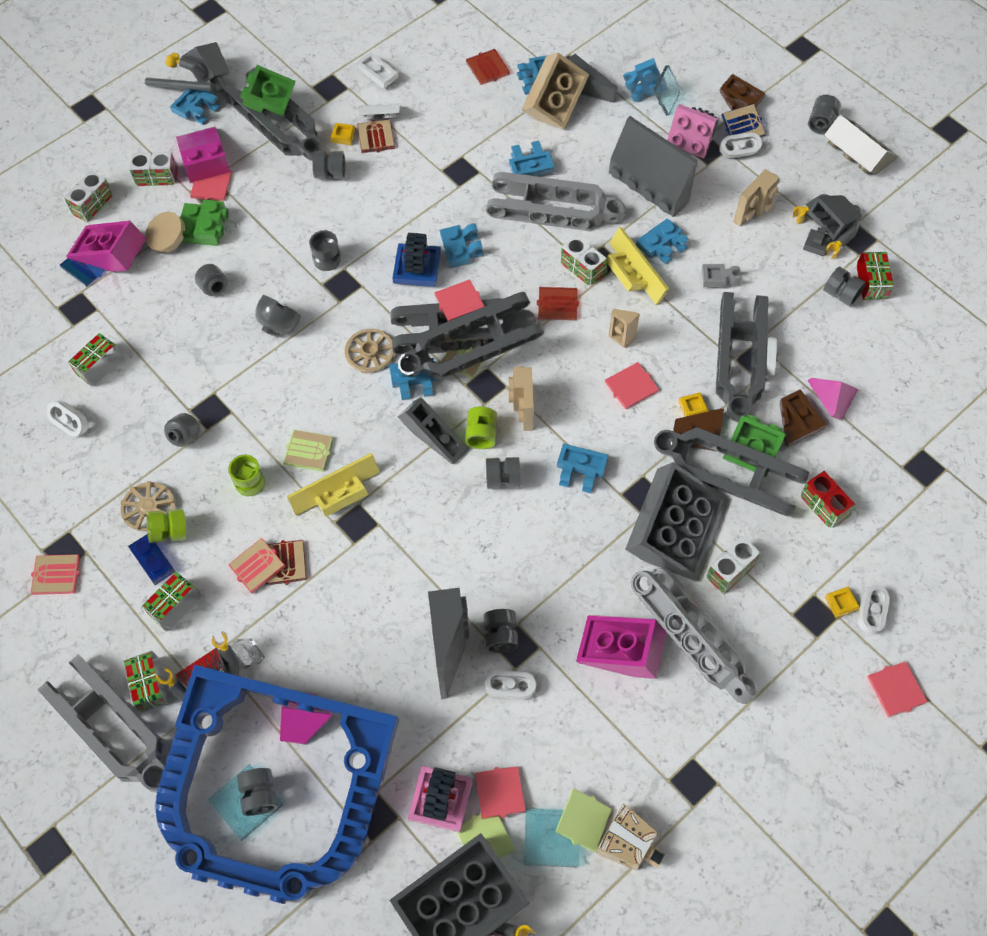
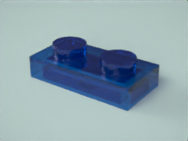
(151, 559)

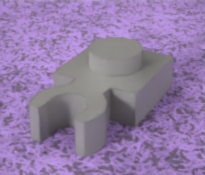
(716, 275)

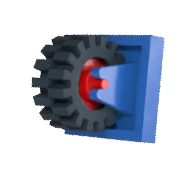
(416, 262)

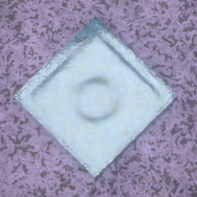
(228, 805)
(543, 844)

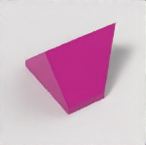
(834, 395)
(299, 725)

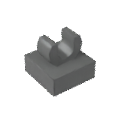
(817, 241)

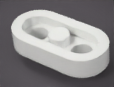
(739, 145)
(773, 350)
(67, 418)
(873, 611)
(510, 681)

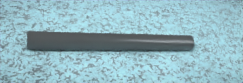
(192, 85)

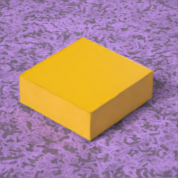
(343, 133)
(692, 404)
(842, 602)

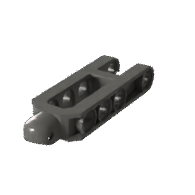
(295, 114)
(431, 315)
(745, 331)
(418, 360)
(678, 445)

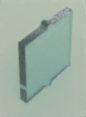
(667, 90)

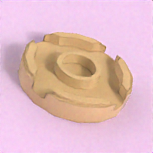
(165, 232)

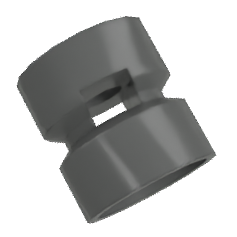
(824, 113)
(329, 164)
(325, 250)
(844, 286)
(503, 472)
(501, 632)
(256, 787)

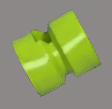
(481, 427)
(246, 475)
(166, 525)

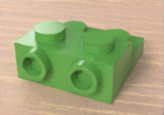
(267, 91)
(204, 222)
(757, 437)

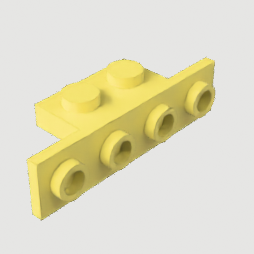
(633, 267)
(336, 488)

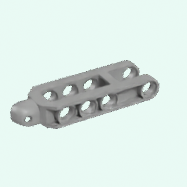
(528, 187)
(675, 602)
(150, 770)

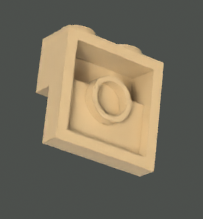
(757, 197)
(522, 395)

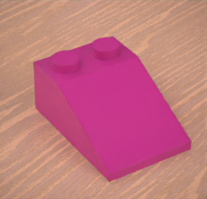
(202, 154)
(108, 245)
(623, 645)

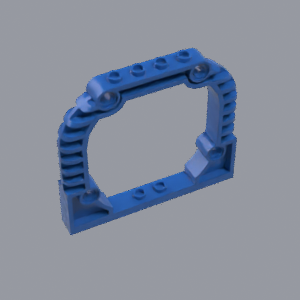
(215, 694)

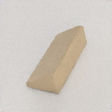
(623, 326)

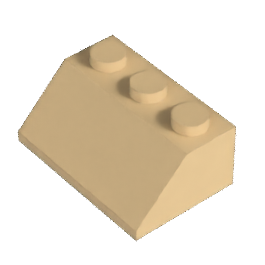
(555, 91)

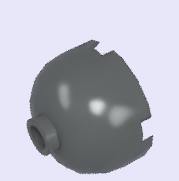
(275, 316)

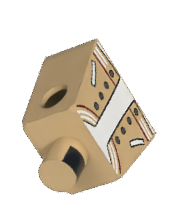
(630, 841)

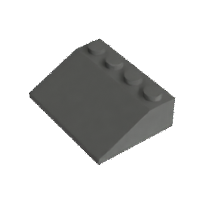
(653, 167)
(677, 522)
(449, 631)
(461, 895)

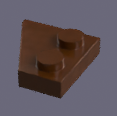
(740, 93)
(799, 418)
(708, 421)

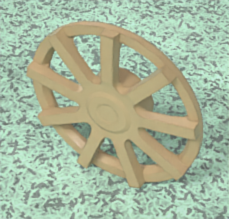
(369, 350)
(145, 503)

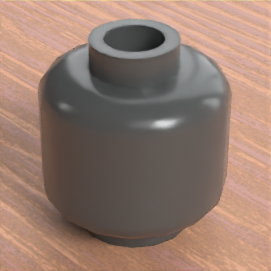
(211, 280)
(181, 429)

